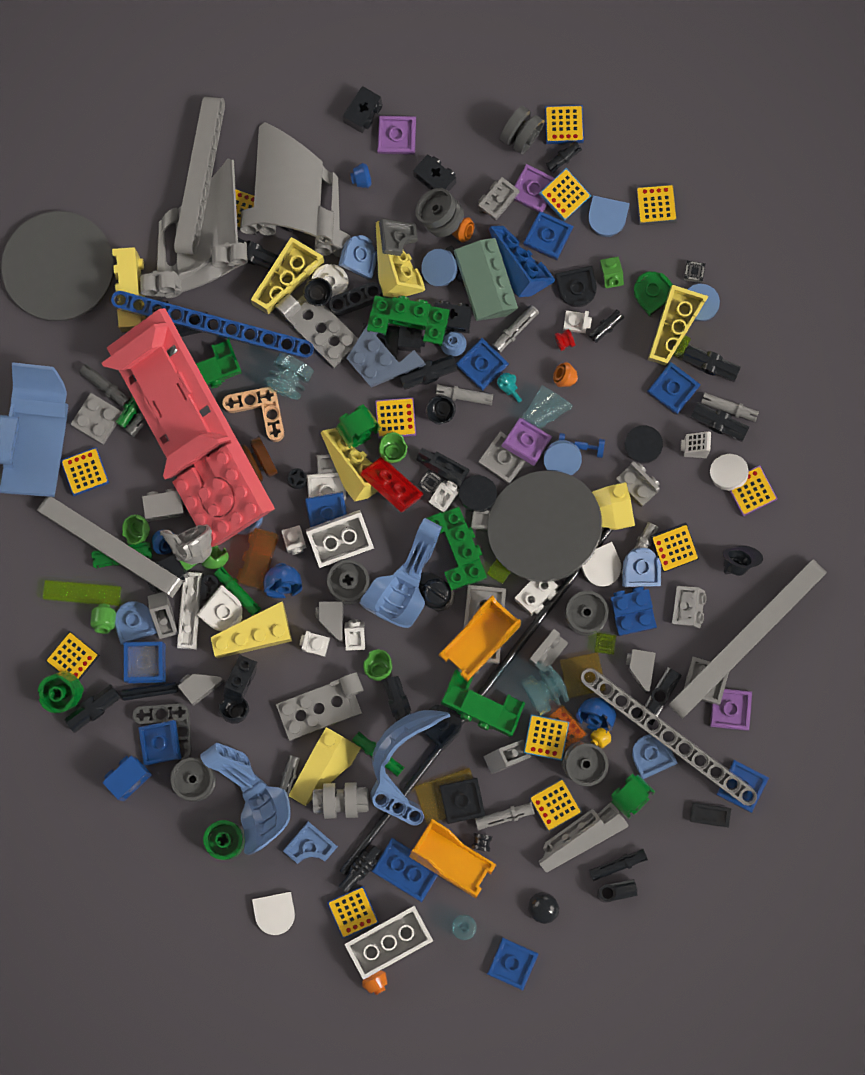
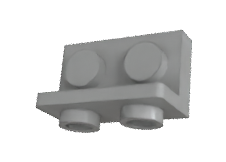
(498, 199)
(639, 484)
(689, 606)
(548, 651)

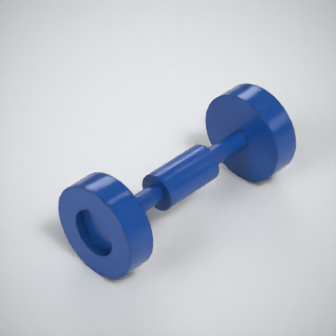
(583, 445)

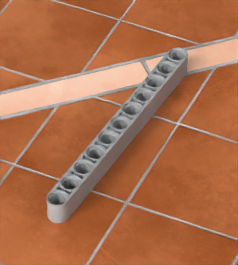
(747, 639)
(674, 744)

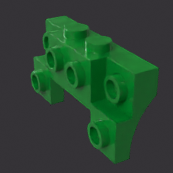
(409, 314)
(221, 366)
(463, 549)
(481, 709)

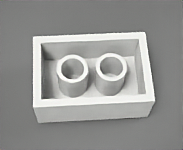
(339, 538)

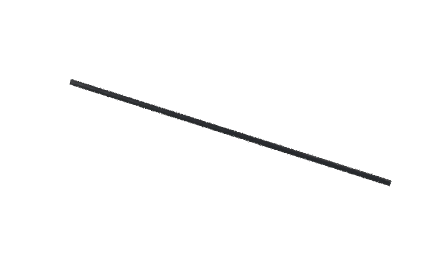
(483, 691)

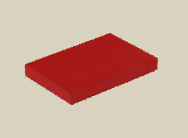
(391, 484)

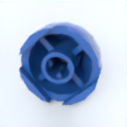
(282, 580)
(597, 714)

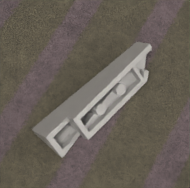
(581, 836)

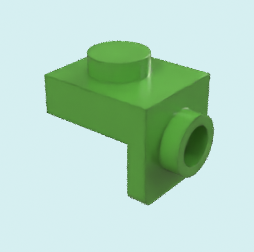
(612, 272)

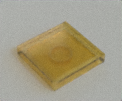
(572, 670)

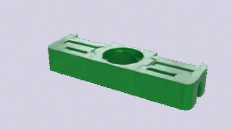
(102, 560)

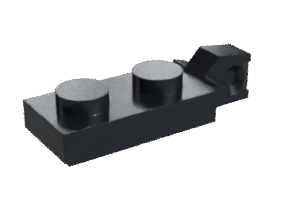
(443, 466)

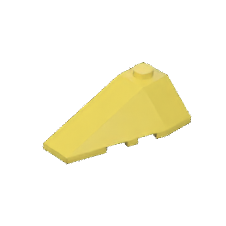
(396, 273)
(349, 465)
(615, 506)
(327, 761)

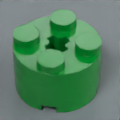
(357, 426)
(50, 690)
(632, 795)
(219, 830)

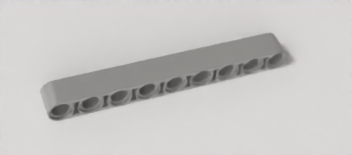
(199, 175)
(110, 546)

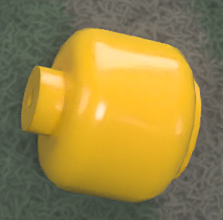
(600, 737)

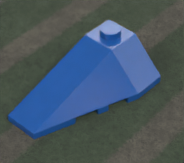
(523, 271)

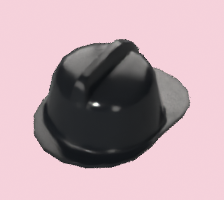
(741, 559)
(435, 592)

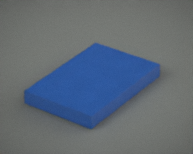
(403, 871)

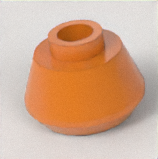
(464, 230)
(565, 375)
(375, 982)

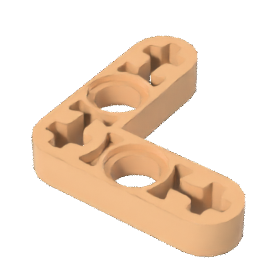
(266, 405)

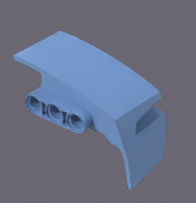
(33, 431)

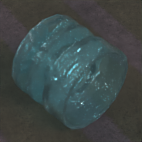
(289, 375)
(545, 690)

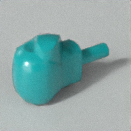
(506, 383)

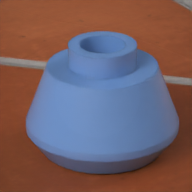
(453, 348)

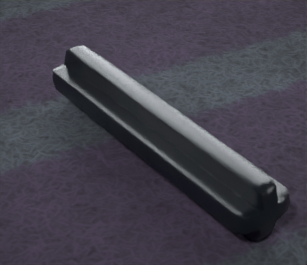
(149, 691)

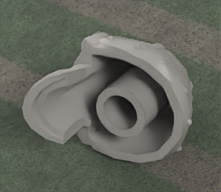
(191, 545)

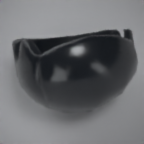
(318, 291)
(440, 409)
(233, 711)
(543, 908)

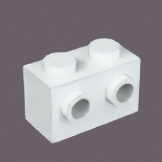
(535, 594)

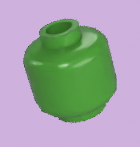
(103, 618)

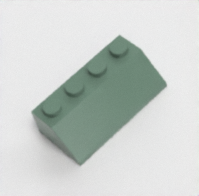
(486, 279)

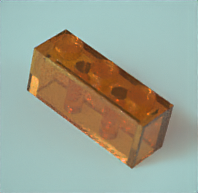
(257, 558)

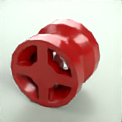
(564, 339)

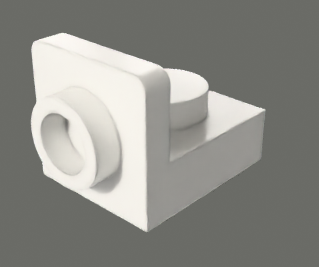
(577, 321)
(444, 495)
(294, 540)
(354, 635)
(314, 643)

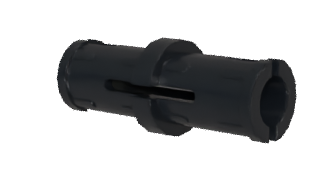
(563, 156)
(606, 326)

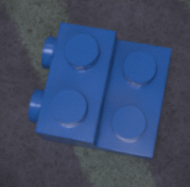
(633, 611)

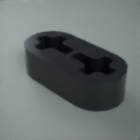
(204, 588)

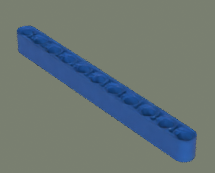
(223, 323)

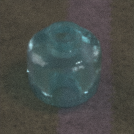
(457, 931)

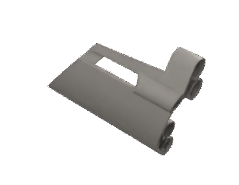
(290, 193)
(217, 247)

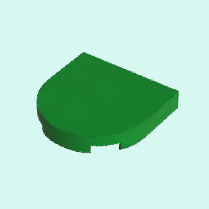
(652, 291)

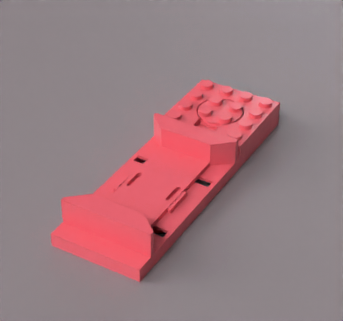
(201, 451)

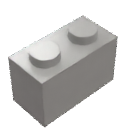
(163, 505)

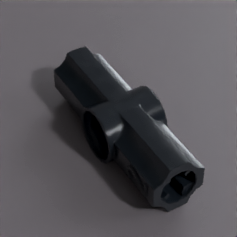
(258, 255)
(711, 363)
(428, 373)
(720, 422)
(667, 685)
(397, 699)
(92, 708)

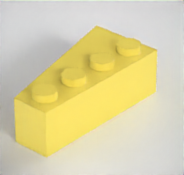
(287, 273)
(128, 275)
(677, 316)
(254, 633)

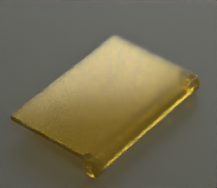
(430, 794)

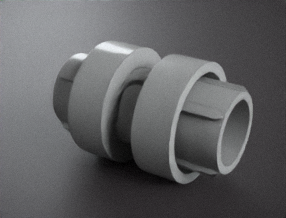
(348, 800)

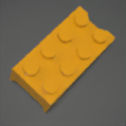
(481, 638)
(451, 859)

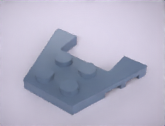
(376, 362)

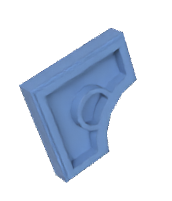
(309, 843)

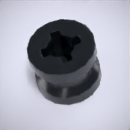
(295, 476)
(481, 842)

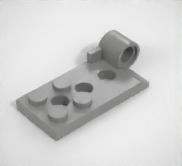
(293, 313)
(475, 597)
(344, 687)

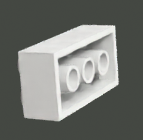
(388, 942)

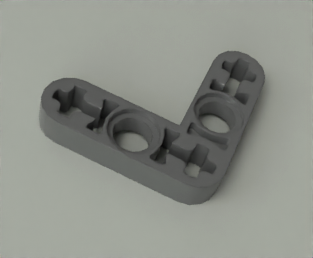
(184, 721)

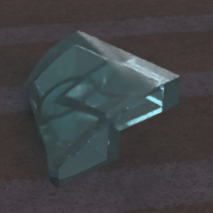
(546, 408)

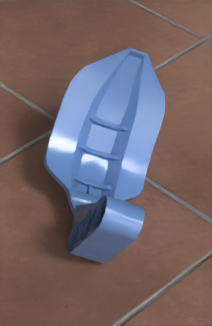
(398, 596)
(386, 746)
(265, 807)

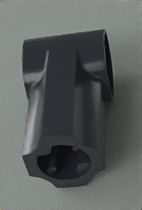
(619, 890)

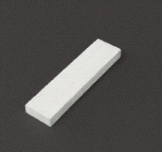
(189, 608)

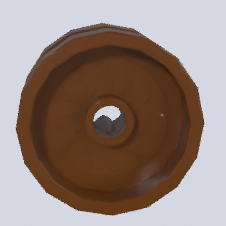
(259, 458)

